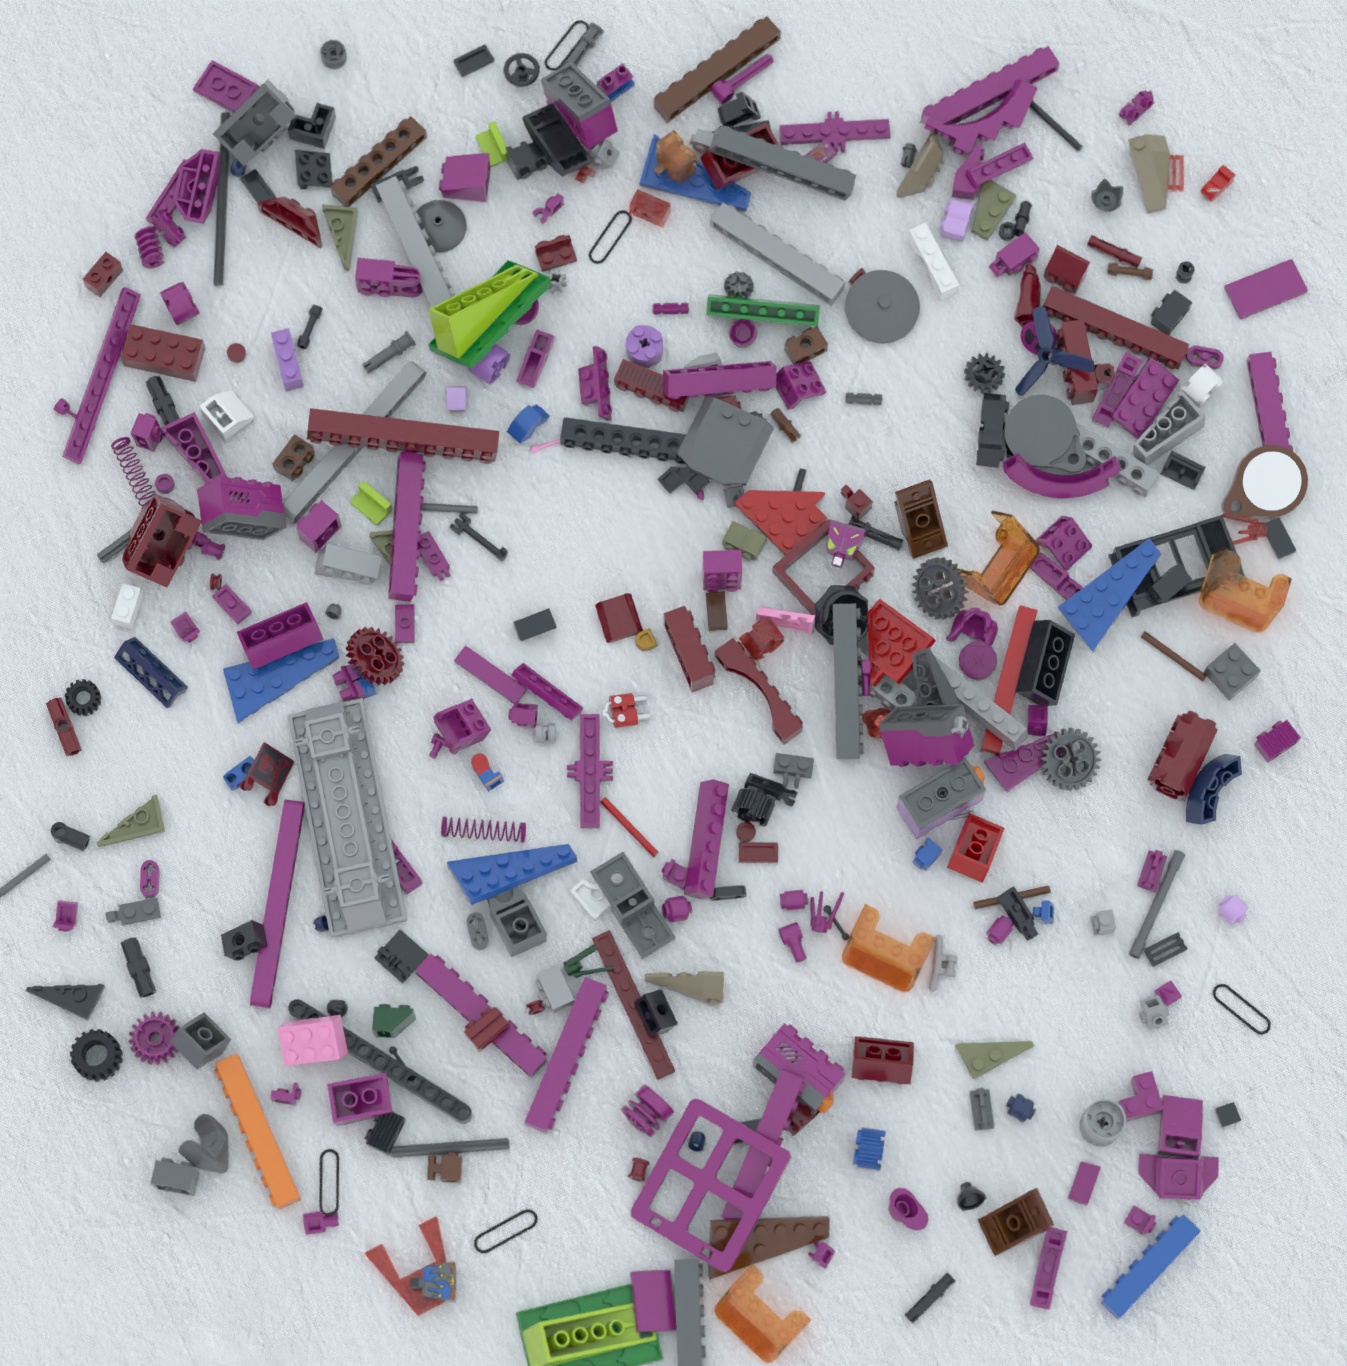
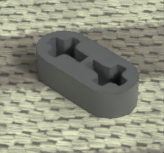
(482, 930)

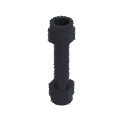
(303, 340)

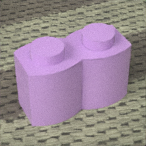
(957, 219)

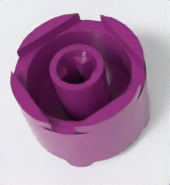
(179, 303)

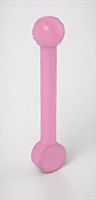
(534, 448)

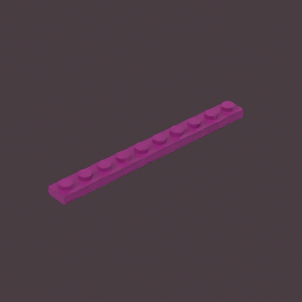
(101, 375)

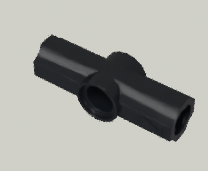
(162, 400)
(138, 967)

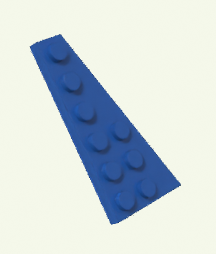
(697, 186)
(1103, 599)
(259, 686)

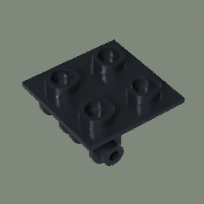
(313, 169)
(401, 956)

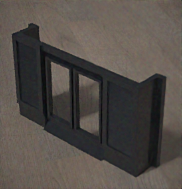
(1210, 537)

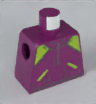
(844, 542)

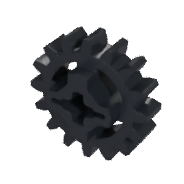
(989, 367)

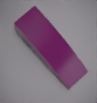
(535, 358)

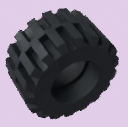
(92, 1039)

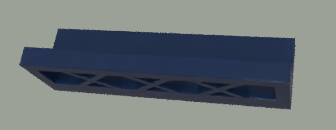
(151, 667)

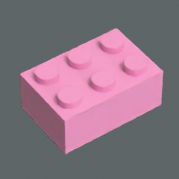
(312, 1040)

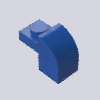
(526, 422)

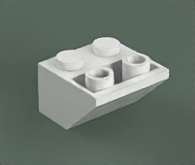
(226, 413)

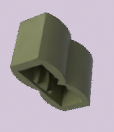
(744, 539)

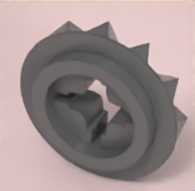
(732, 290)

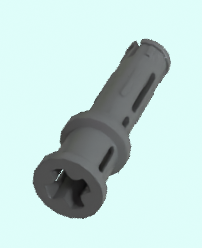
(587, 41)
(395, 348)

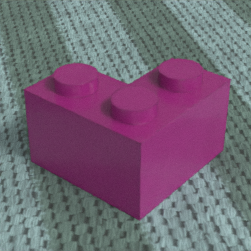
(1146, 1098)

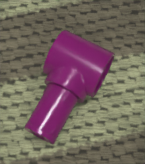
(792, 937)

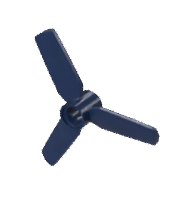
(1046, 342)

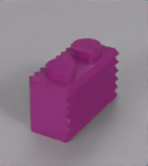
(1277, 740)

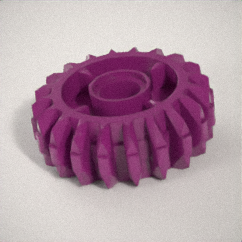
(144, 1032)

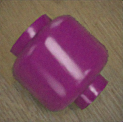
(676, 909)

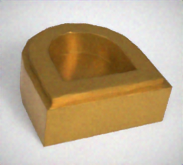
(645, 640)

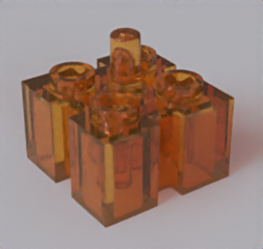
(675, 157)

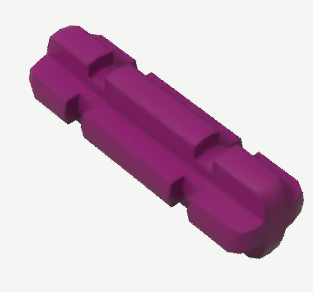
(670, 308)

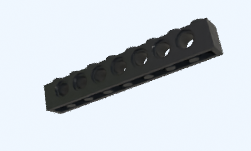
(628, 434)

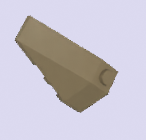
(1151, 163)

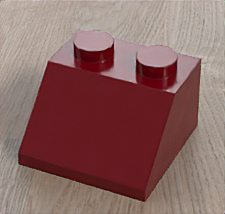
(1066, 269)

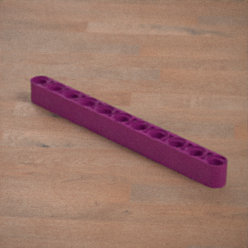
(277, 903)

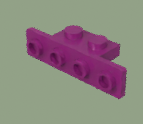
(594, 384)

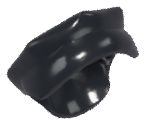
(839, 595)

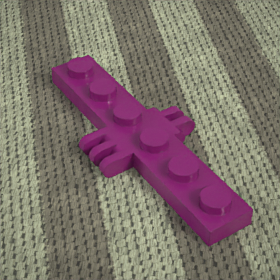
(835, 131)
(590, 771)

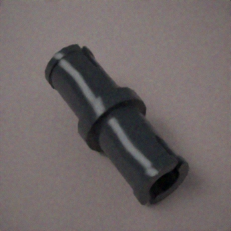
(1022, 218)

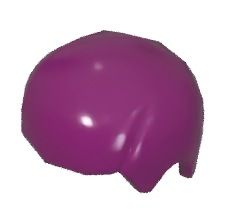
(743, 333)

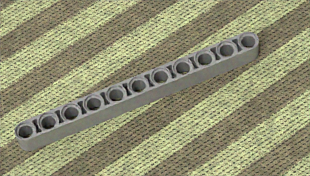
(340, 456)

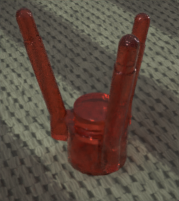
(1255, 530)

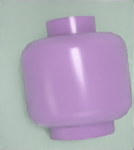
(1233, 909)

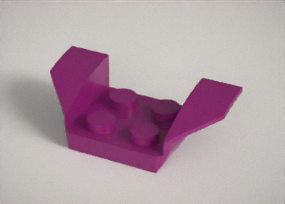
(1178, 1176)

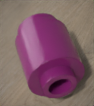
(793, 900)
(999, 930)

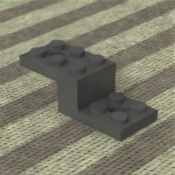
(632, 905)

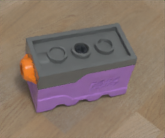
(941, 797)

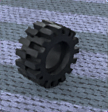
(91, 705)

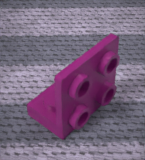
(798, 383)
(1065, 541)

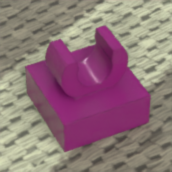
(823, 1254)

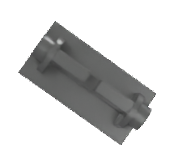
(981, 1109)

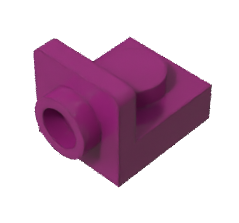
(1037, 720)
(675, 874)
(283, 1095)
(1140, 1220)

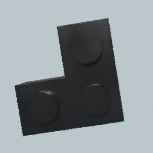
(313, 130)

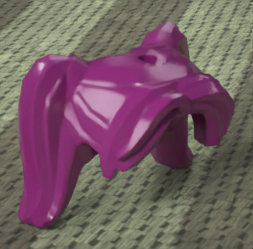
(974, 624)

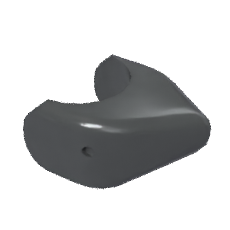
(213, 1151)

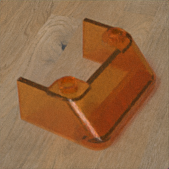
(1008, 564)

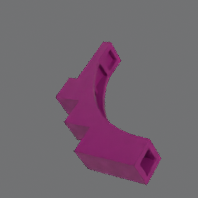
(1009, 112)

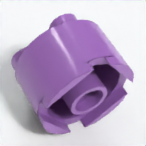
(647, 337)
(490, 365)

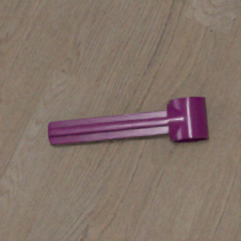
(725, 89)

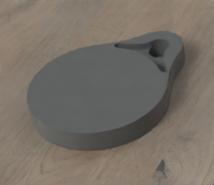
(1044, 433)

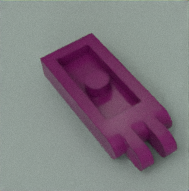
(433, 556)

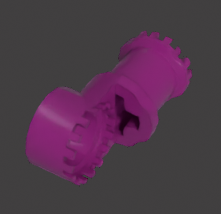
(208, 546)

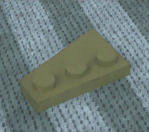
(991, 208)

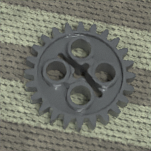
(946, 604)
(1086, 754)

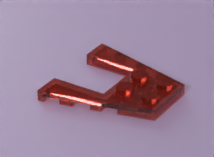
(412, 1297)

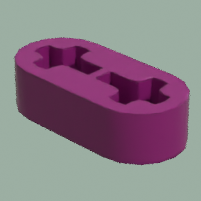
(144, 878)

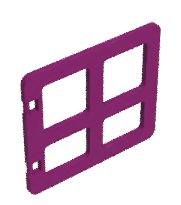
(706, 1181)

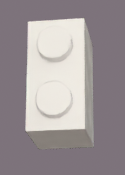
(127, 606)

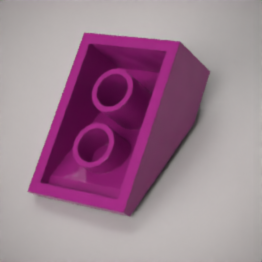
(359, 1099)

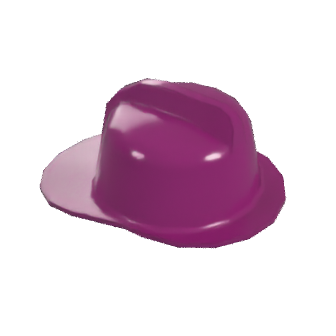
(906, 1209)

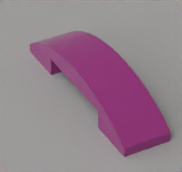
(1117, 388)
(1048, 1268)

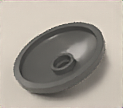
(451, 229)

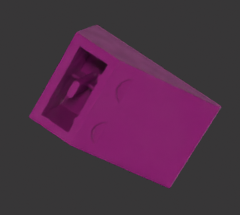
(1180, 1127)

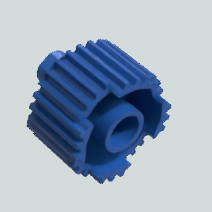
(869, 1149)

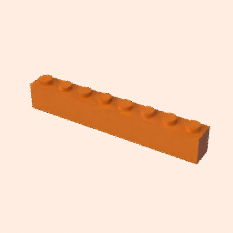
(258, 1131)

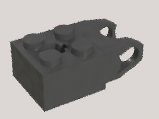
(515, 914)

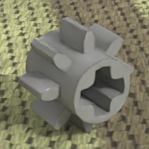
(559, 278)

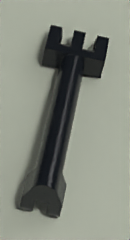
(500, 554)

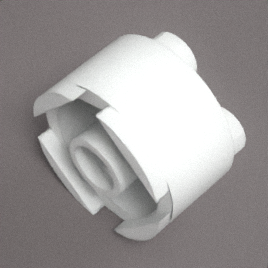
(1201, 383)

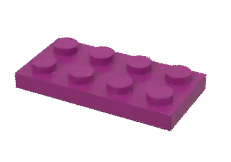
(1144, 398)

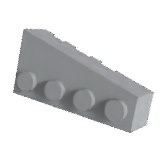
(1171, 427)

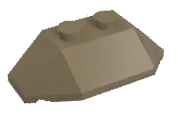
(923, 168)

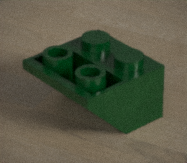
(391, 1021)

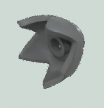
(1106, 190)

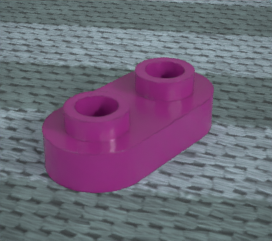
(1204, 355)

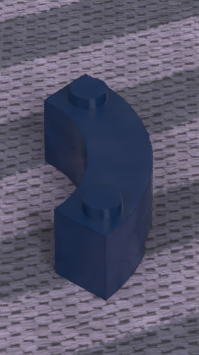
(1204, 792)

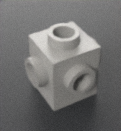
(603, 154)
(1154, 1012)

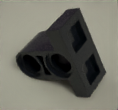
(738, 110)

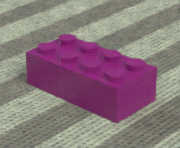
(280, 635)

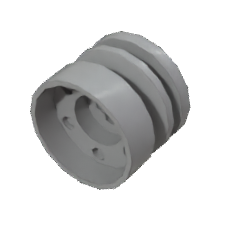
(1112, 1119)

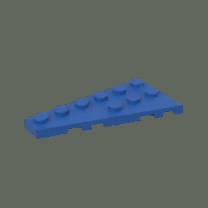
(497, 873)

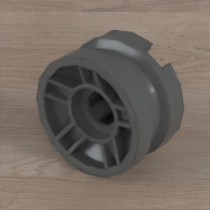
(326, 51)

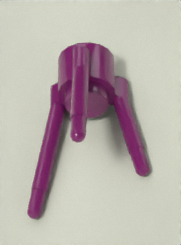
(818, 922)

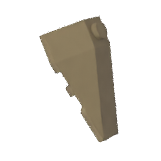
(703, 987)

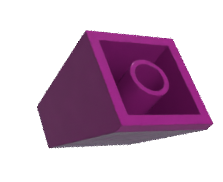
(466, 177)

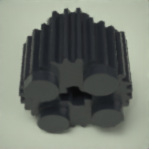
(753, 806)

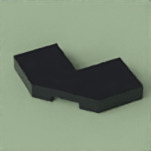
(677, 475)

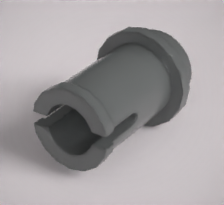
(908, 154)

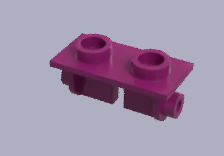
(1142, 102)
(174, 233)
(1152, 870)

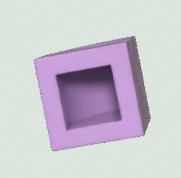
(456, 397)

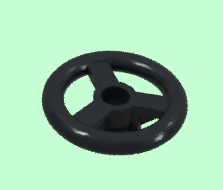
(521, 77)

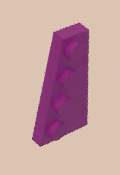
(1016, 766)

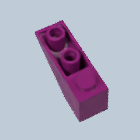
(962, 186)

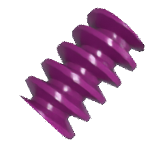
(148, 247)

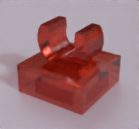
(583, 172)

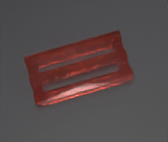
(1174, 187)

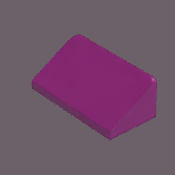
(1084, 1183)

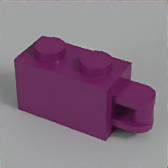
(1015, 256)

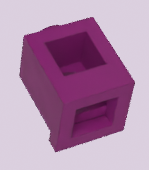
(524, 714)

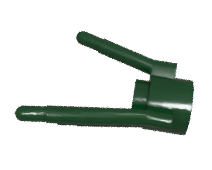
(574, 964)

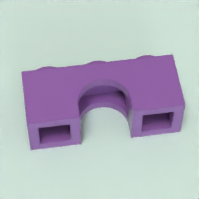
(287, 359)

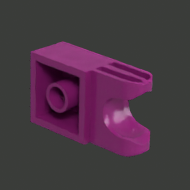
(387, 279)

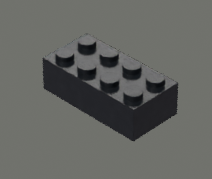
(1045, 663)

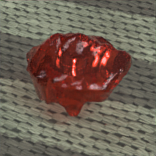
(872, 719)

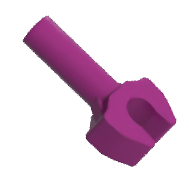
(865, 677)

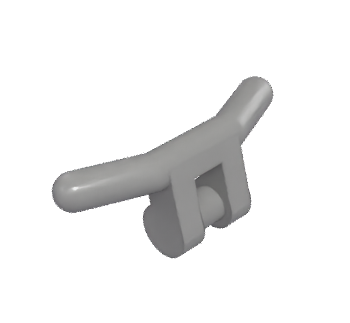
(951, 960)

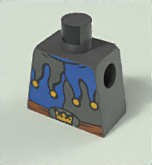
(437, 1282)

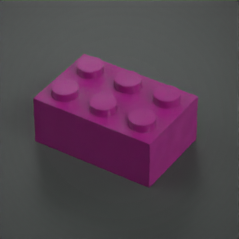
(722, 570)

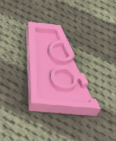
(786, 619)

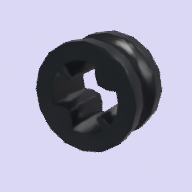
(1007, 237)

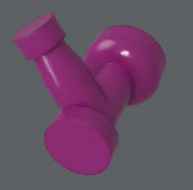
(438, 742)

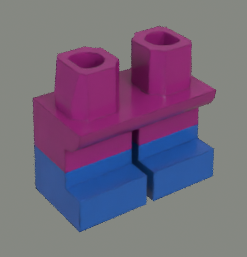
(616, 82)
(356, 686)

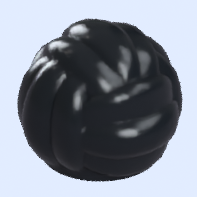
(337, 1007)

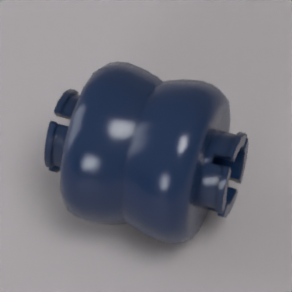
(1020, 1107)

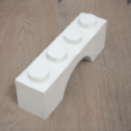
(940, 273)

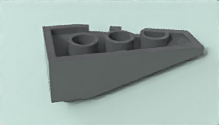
(931, 681)

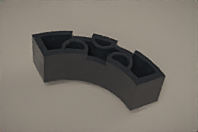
(990, 435)

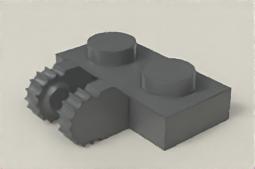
(793, 766)

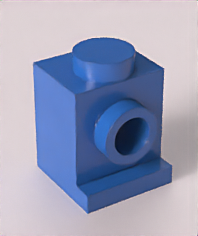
(927, 854)

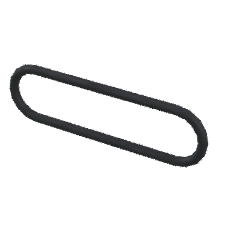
(554, 69)
(630, 219)
(1246, 1002)
(337, 1182)
(500, 1224)

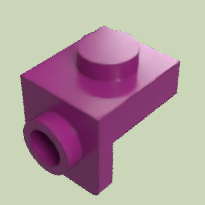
(185, 627)
(66, 915)

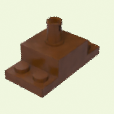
(920, 518)
(1016, 1222)

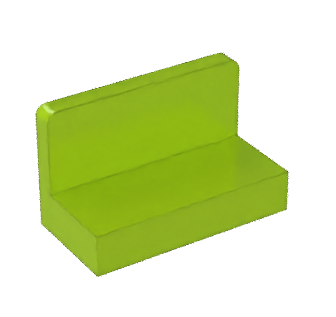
(493, 143)
(371, 503)

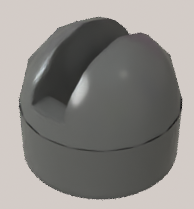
(333, 611)

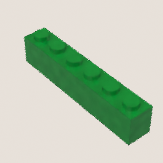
(762, 310)

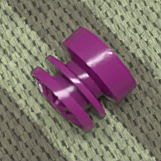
(647, 1110)

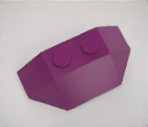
(197, 186)

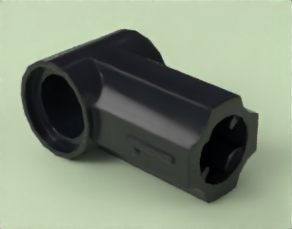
(71, 837)

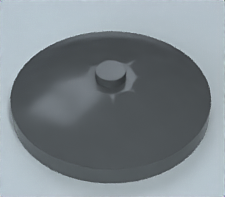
(882, 306)

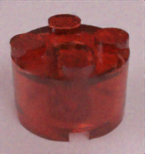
(762, 639)

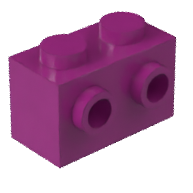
(147, 431)

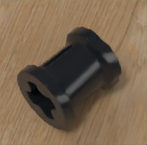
(1182, 271)

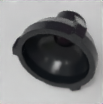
(970, 1197)

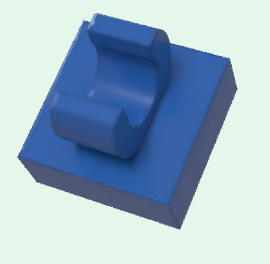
(1045, 912)

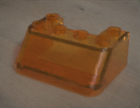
(1239, 597)
(883, 956)
(754, 1321)

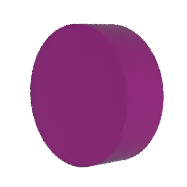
(164, 483)

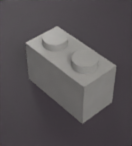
(555, 989)

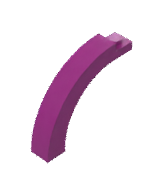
(1060, 485)

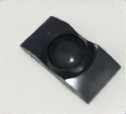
(556, 140)

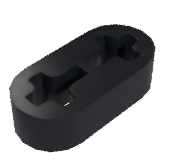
(729, 892)

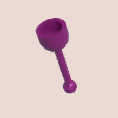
(63, 407)

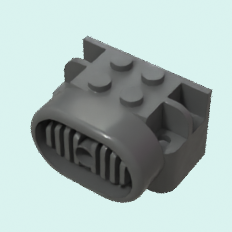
(246, 135)

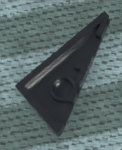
(75, 999)

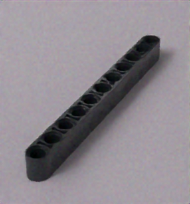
(391, 1063)

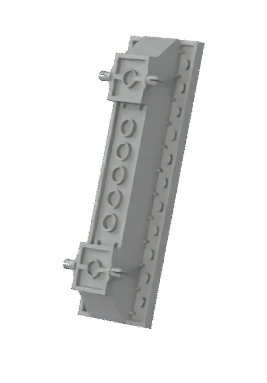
(347, 818)

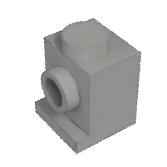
(701, 140)
(1103, 922)

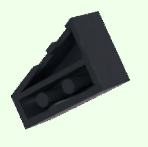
(526, 159)

